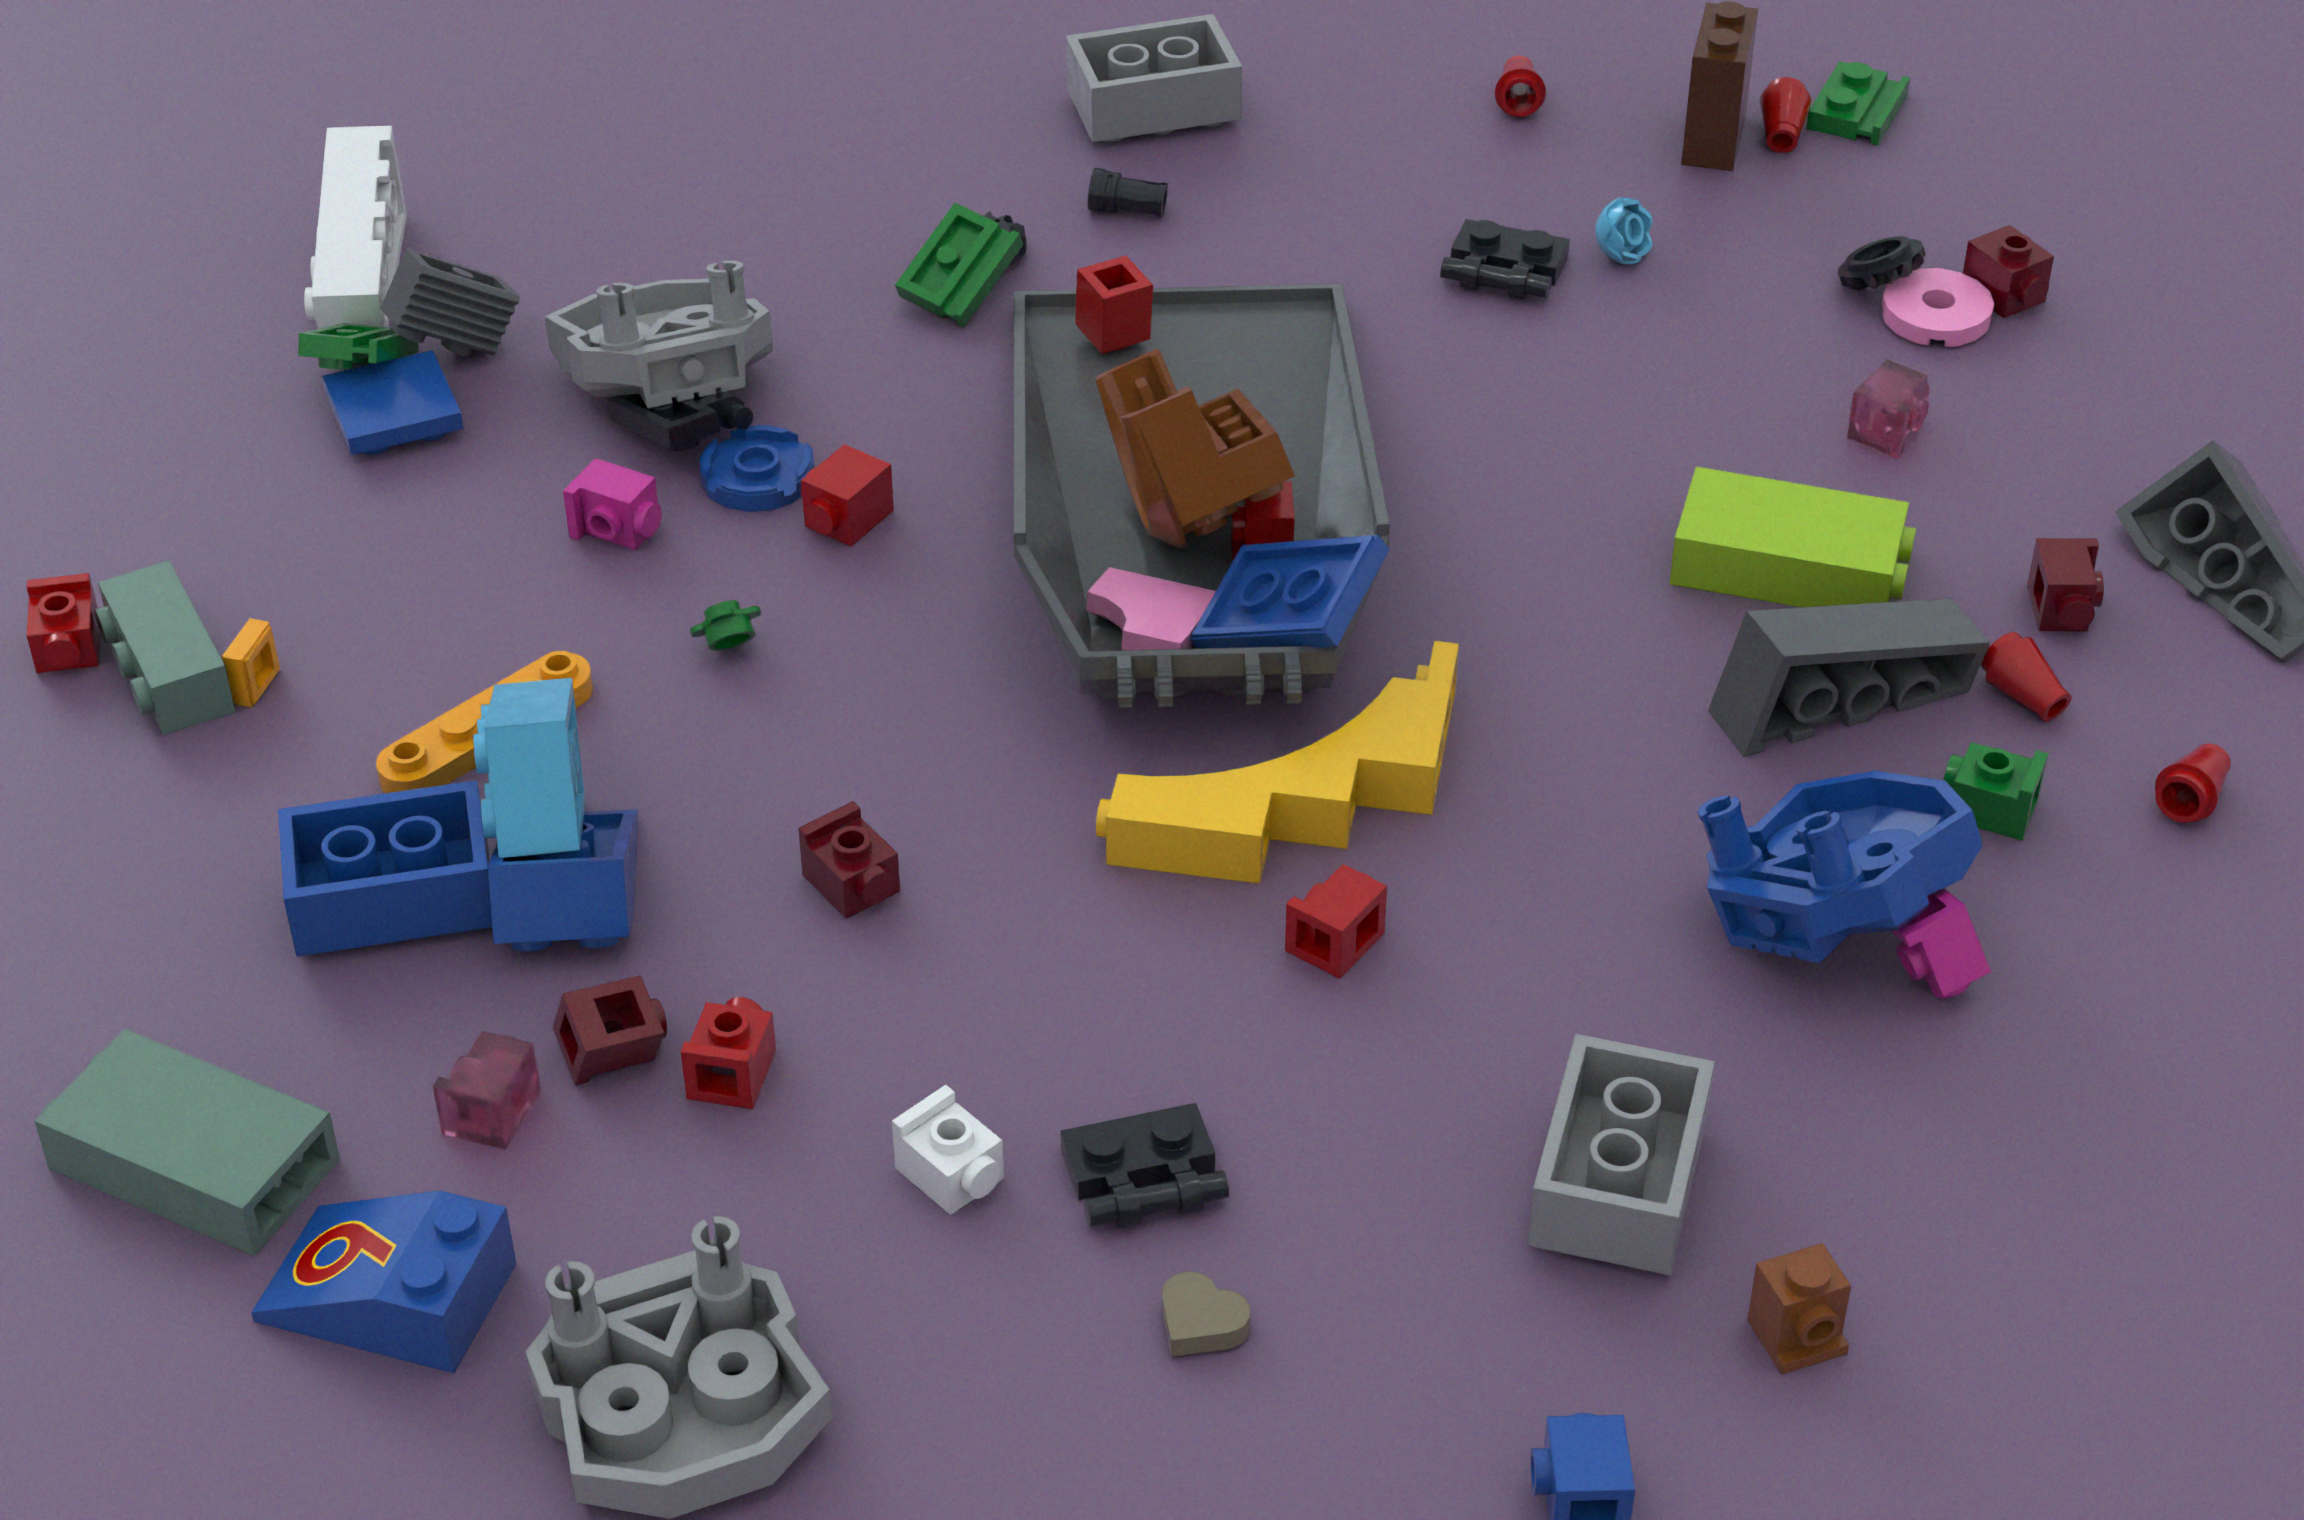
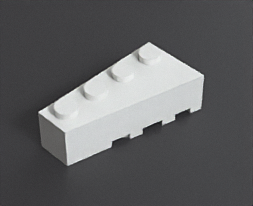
(357, 228)

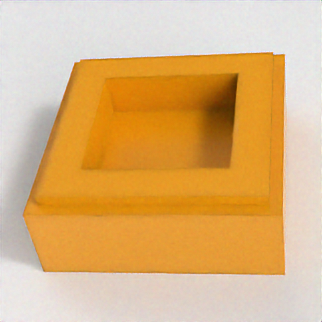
(251, 662)

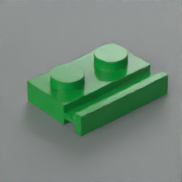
(1857, 102)
(959, 264)
(347, 344)

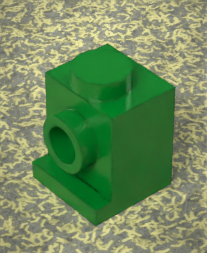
(1998, 787)

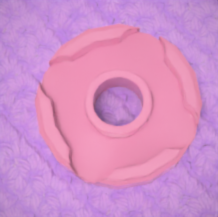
(1913, 305)

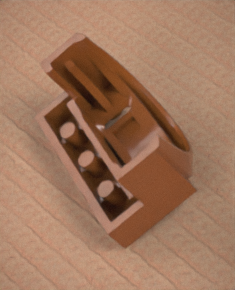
(1186, 458)

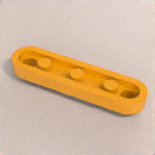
(445, 745)

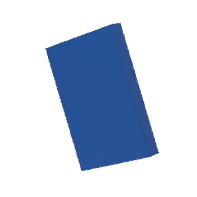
(1291, 593)

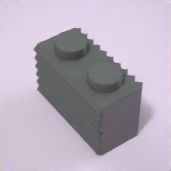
(448, 303)

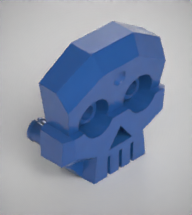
(1835, 860)

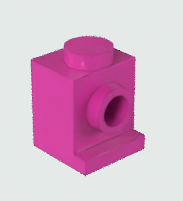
(612, 504)
(1942, 947)

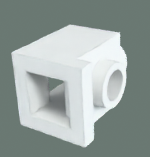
(947, 1151)

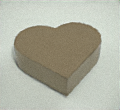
(1201, 1316)

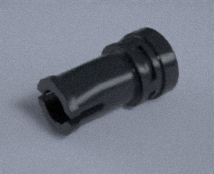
(1113, 192)

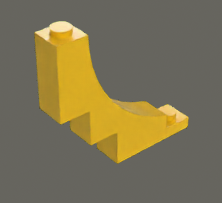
(1226, 819)

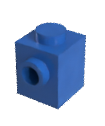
(1584, 1468)

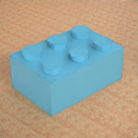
(533, 768)

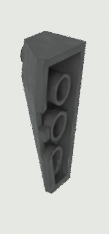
(2223, 545)

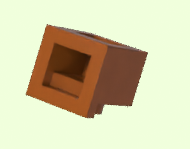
(1800, 1308)

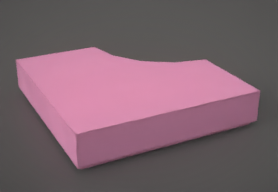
(1148, 609)

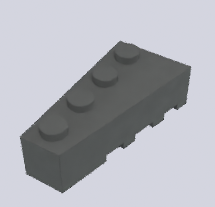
(1841, 664)

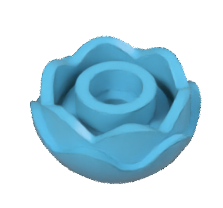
(1624, 230)

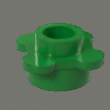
(726, 625)

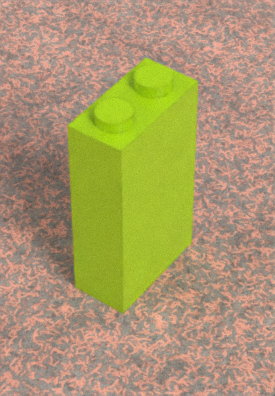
(1790, 542)

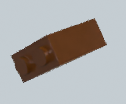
(1719, 85)

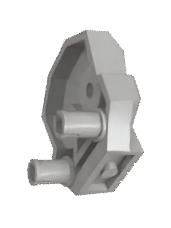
(663, 337)
(664, 1346)

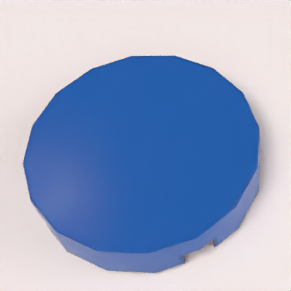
(755, 468)

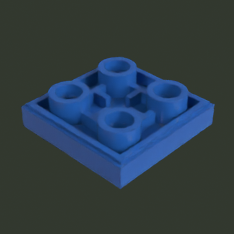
(392, 403)

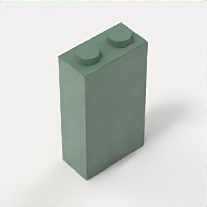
(188, 1141)

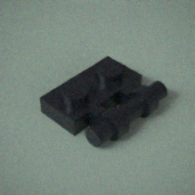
(1506, 259)
(680, 423)
(1143, 1166)

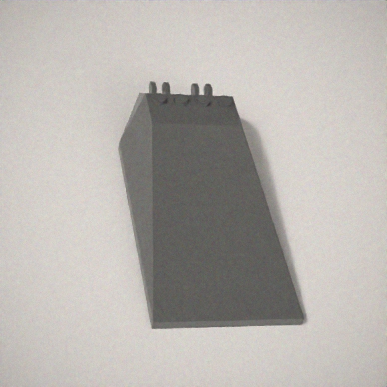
(1074, 509)

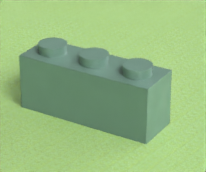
(163, 648)

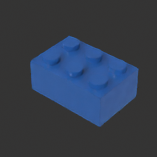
(385, 868)

